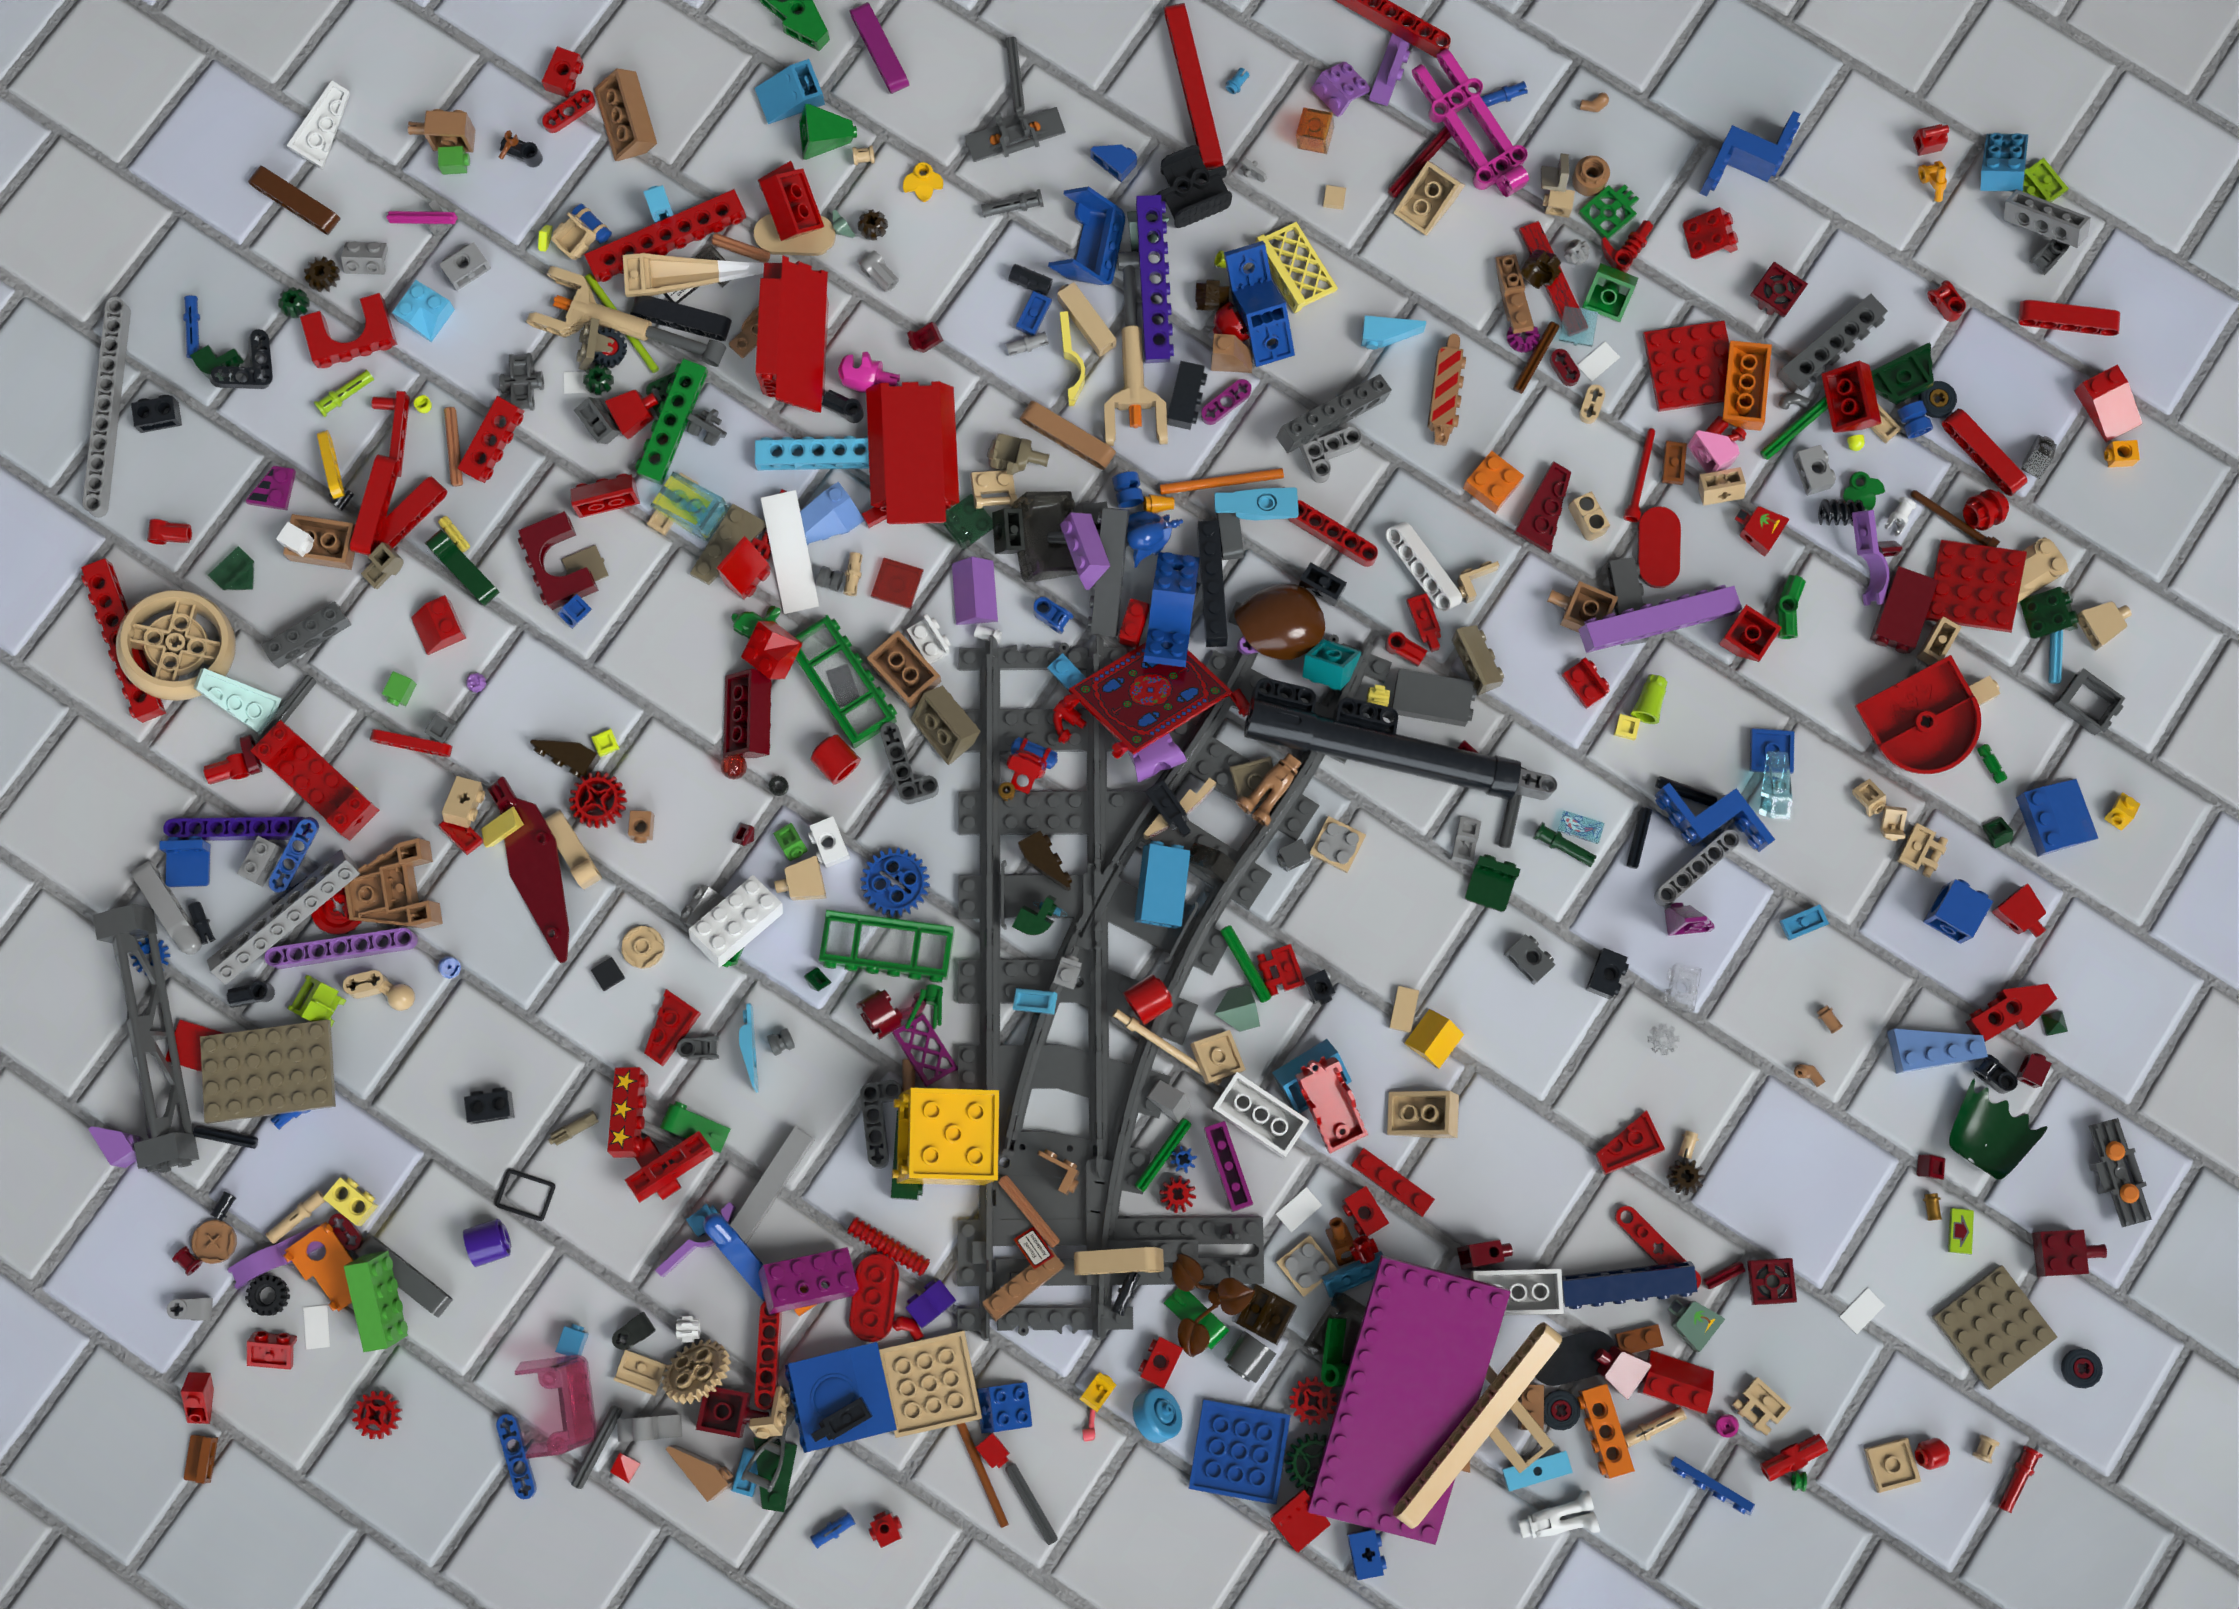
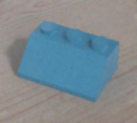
(1286, 1074)

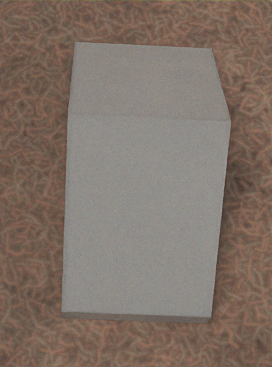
(1169, 1100)

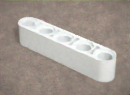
(1423, 566)

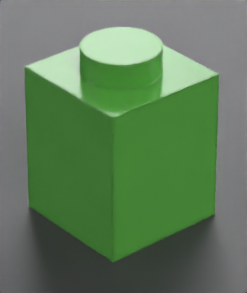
(453, 160)
(398, 689)

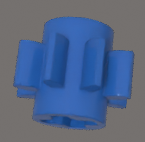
(1185, 1165)

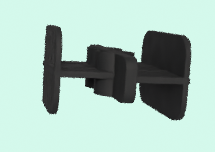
(1199, 199)

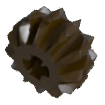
(314, 277)
(1681, 1183)

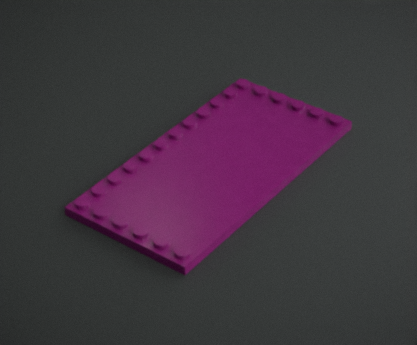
(1406, 1392)

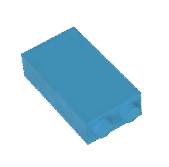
(1162, 885)

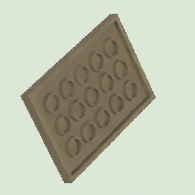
(267, 1071)

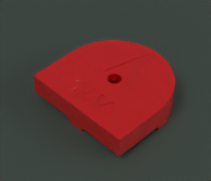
(1936, 694)

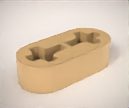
(1587, 402)

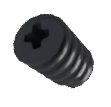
(1838, 511)

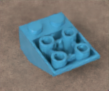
(789, 92)
(2004, 162)

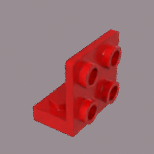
(1297, 1523)

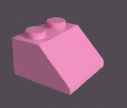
(1713, 451)

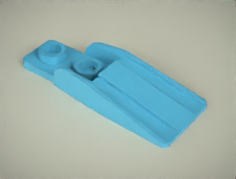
(1259, 503)
(748, 1045)

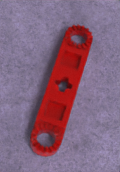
(1645, 1236)

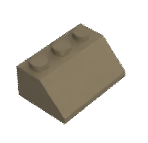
(1477, 659)
(945, 724)

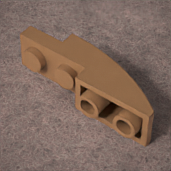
(1513, 294)

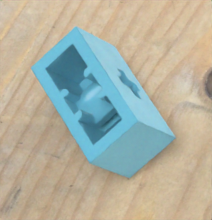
(658, 203)

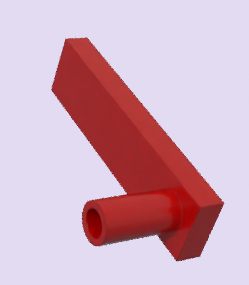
(401, 408)

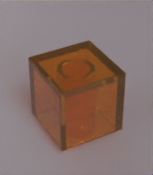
(1315, 130)

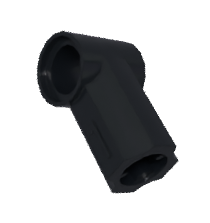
(522, 151)
(842, 405)
(250, 994)

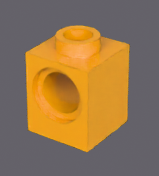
(2129, 450)

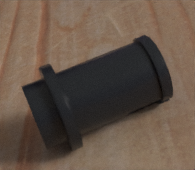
(223, 1206)

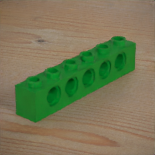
(683, 371)

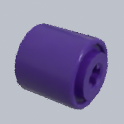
(487, 1242)

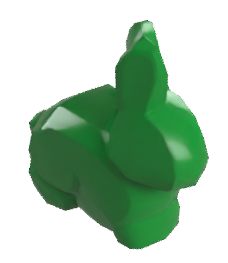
(746, 622)

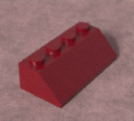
(747, 714)

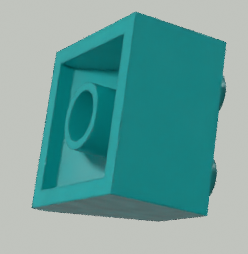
(1330, 664)

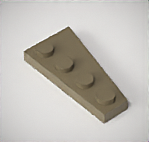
(731, 530)

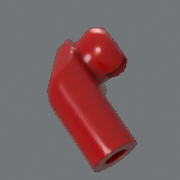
(908, 1324)

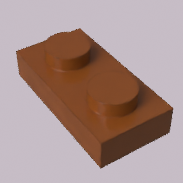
(1674, 462)
(1640, 1339)

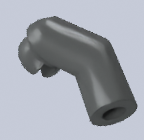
(1793, 398)

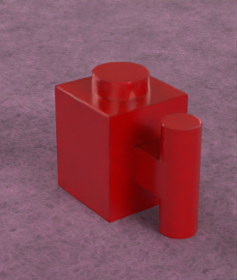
(1931, 139)

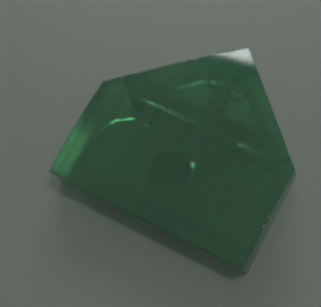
(234, 572)

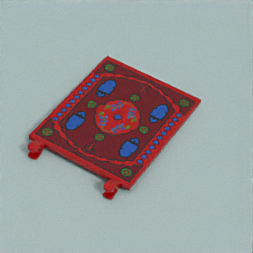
(1146, 699)

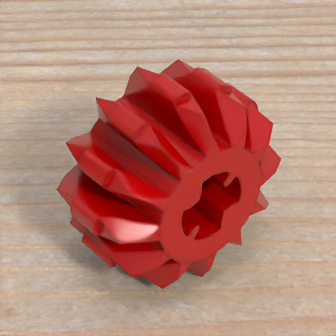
(1170, 1194)

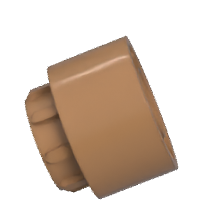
(1589, 185)

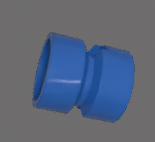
(1915, 419)
(1127, 487)

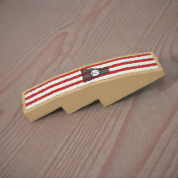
(1188, 802)

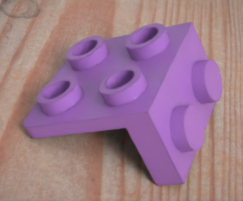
(1339, 87)

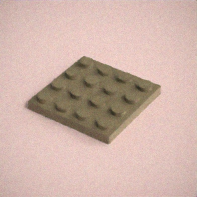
(1994, 1327)

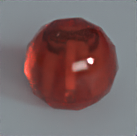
(733, 766)

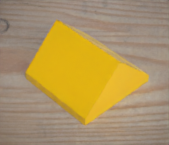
(1434, 1038)

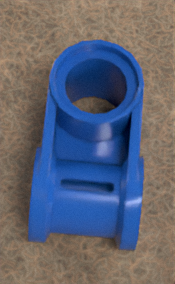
(1053, 614)

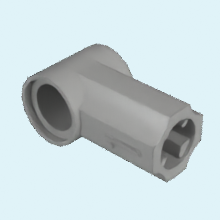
(875, 267)

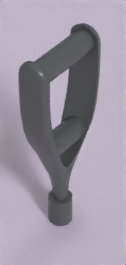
(772, 1447)

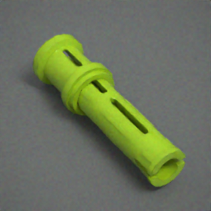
(337, 401)

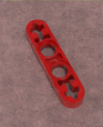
(411, 743)

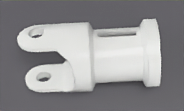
(1901, 514)

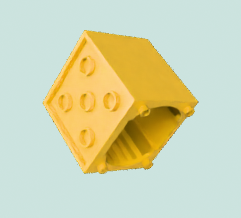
(947, 1136)

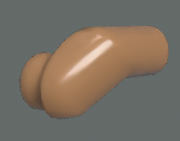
(1595, 105)

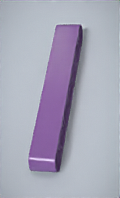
(331, 945)

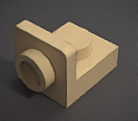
(1870, 797)

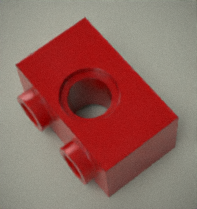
(562, 61)
(1376, 1219)
(1156, 1375)

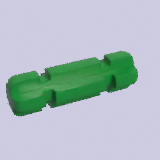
(1992, 763)

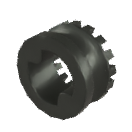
(784, 788)

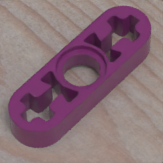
(1225, 410)

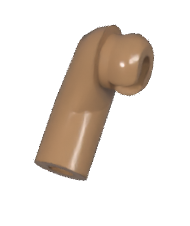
(1809, 1072)

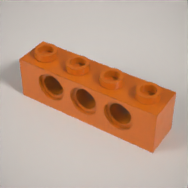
(1622, 1462)

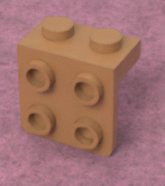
(1069, 1182)

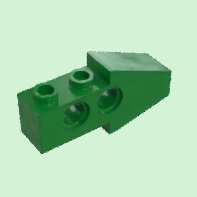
(804, 27)

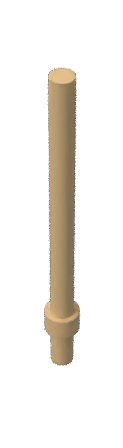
(1134, 1025)

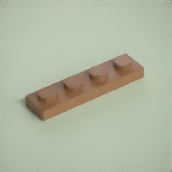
(1021, 1287)

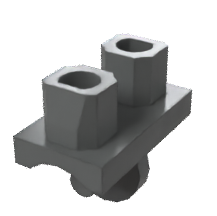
(697, 423)

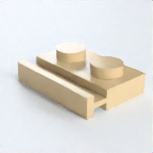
(640, 1372)

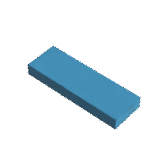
(1351, 1276)

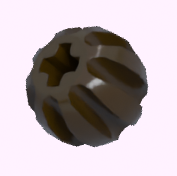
(878, 222)

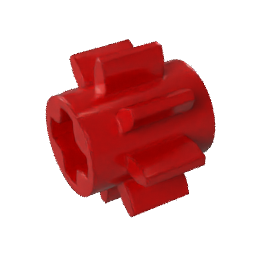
(1364, 1249)

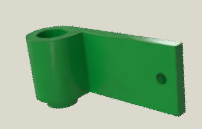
(685, 1124)
(1186, 1305)
(1334, 1371)

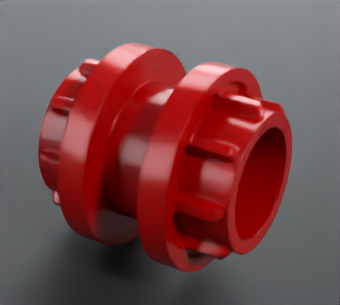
(1986, 509)

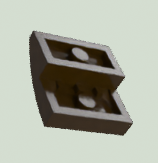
(1267, 1315)

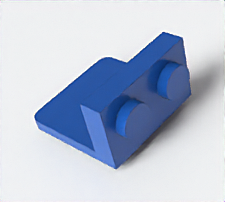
(186, 862)

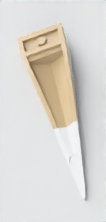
(663, 274)

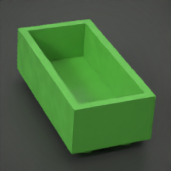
(376, 1301)

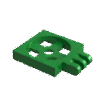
(1620, 201)

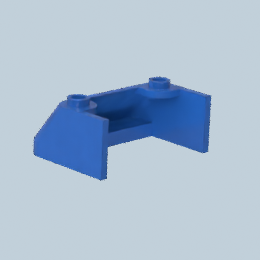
(1099, 240)

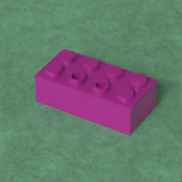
(784, 1278)

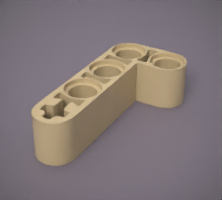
(573, 851)
(1119, 1261)

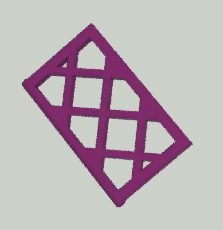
(918, 1066)

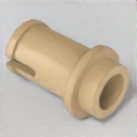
(1688, 1143)

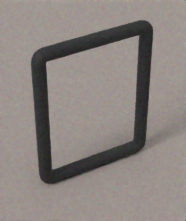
(525, 1214)

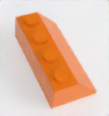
(1747, 384)

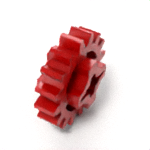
(1323, 1392)
(383, 1422)

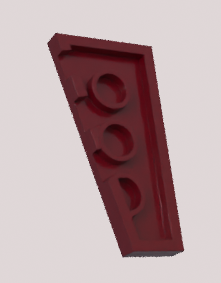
(1542, 514)

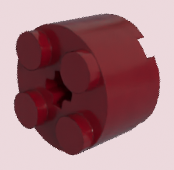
(879, 1013)

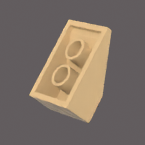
(1429, 198)
(1423, 1114)

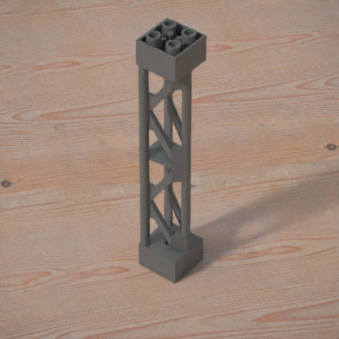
(122, 929)

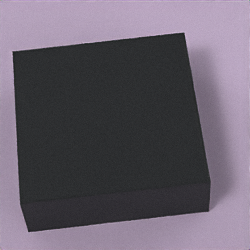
(608, 974)

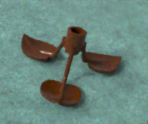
(1230, 1294)

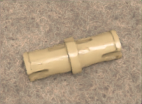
(853, 574)

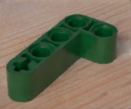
(462, 567)

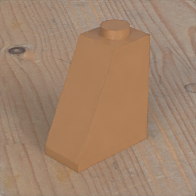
(1230, 354)

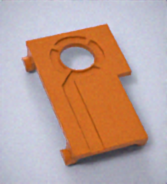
(329, 1270)

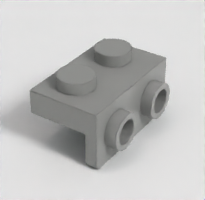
(364, 258)
(703, 901)

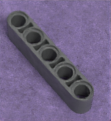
(410, 1279)

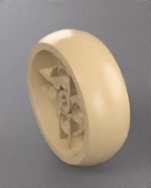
(137, 636)

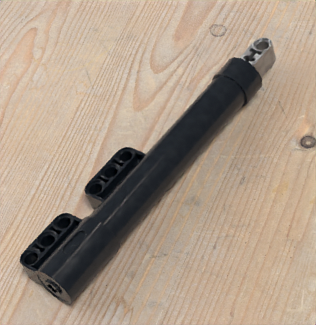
(1375, 742)

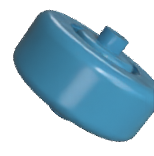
(1157, 1415)

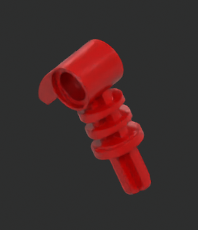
(1630, 250)

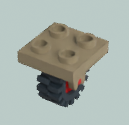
(600, 346)

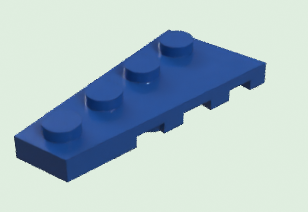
(1719, 1491)

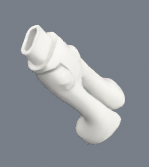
(1548, 1522)

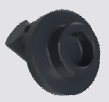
(340, 503)

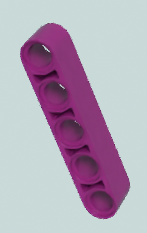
(879, 48)

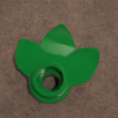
(1865, 492)

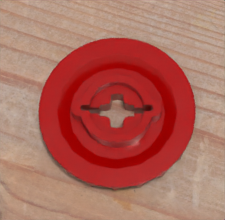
(334, 921)

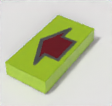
(1960, 1231)

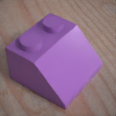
(116, 1145)

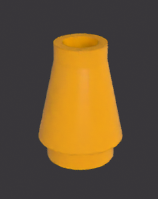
(1157, 503)

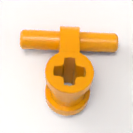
(1936, 176)

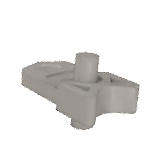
(1250, 169)

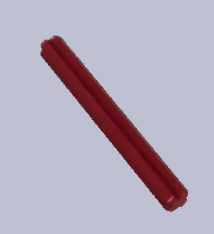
(1419, 162)

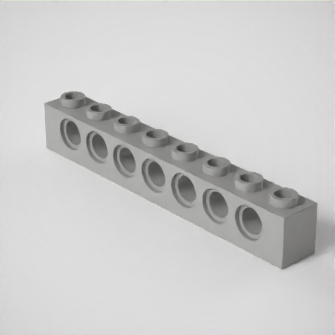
(283, 917)

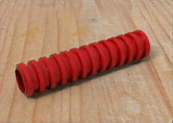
(888, 1246)

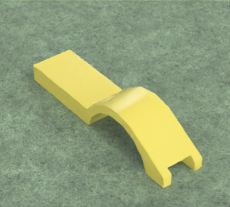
(1073, 392)

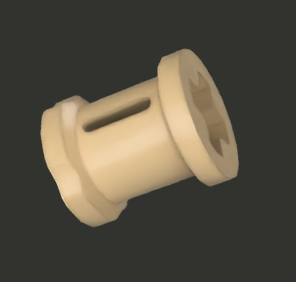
(863, 155)
(1985, 1449)

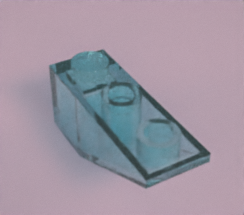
(1776, 789)

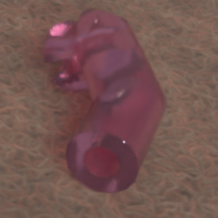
(907, 1011)

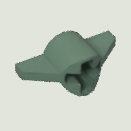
(841, 226)

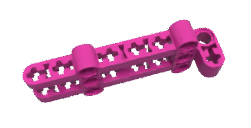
(1514, 174)

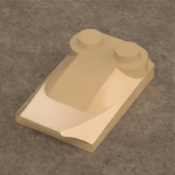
(2042, 566)

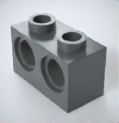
(597, 420)

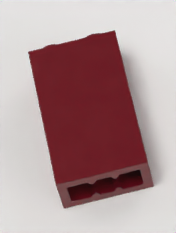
(1904, 610)

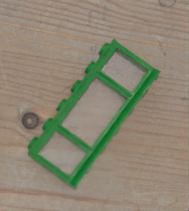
(843, 681)
(886, 946)

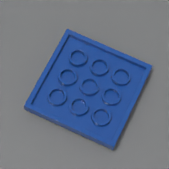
(1239, 1452)

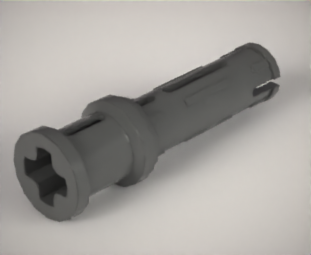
(1022, 202)

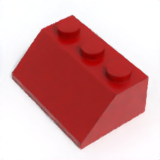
(791, 204)
(1851, 397)
(604, 495)
(1678, 1382)

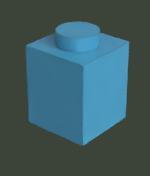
(572, 1340)

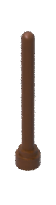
(1985, 541)

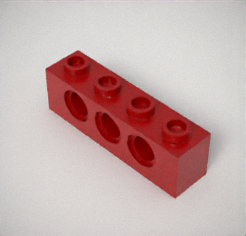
(480, 445)

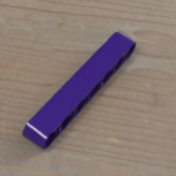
(230, 826)

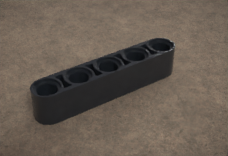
(681, 317)

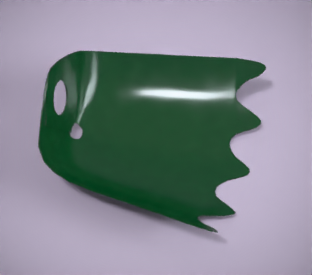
(1991, 1124)

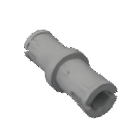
(1027, 343)

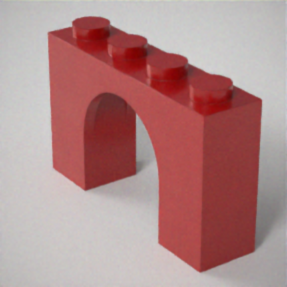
(376, 335)

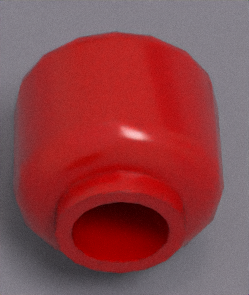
(1932, 1453)

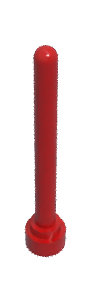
(1633, 511)

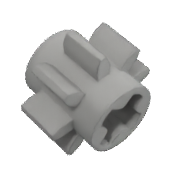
(1576, 251)

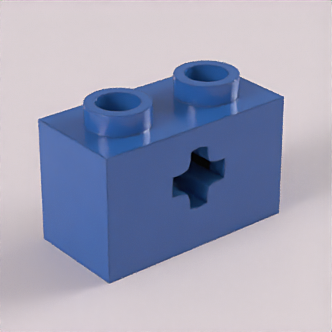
(1362, 1567)

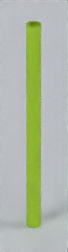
(634, 341)

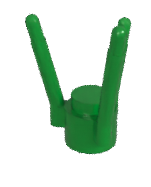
(933, 996)

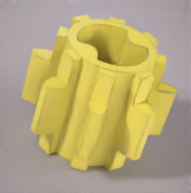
(1378, 695)

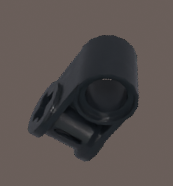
(1995, 1074)

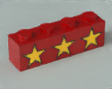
(627, 1112)

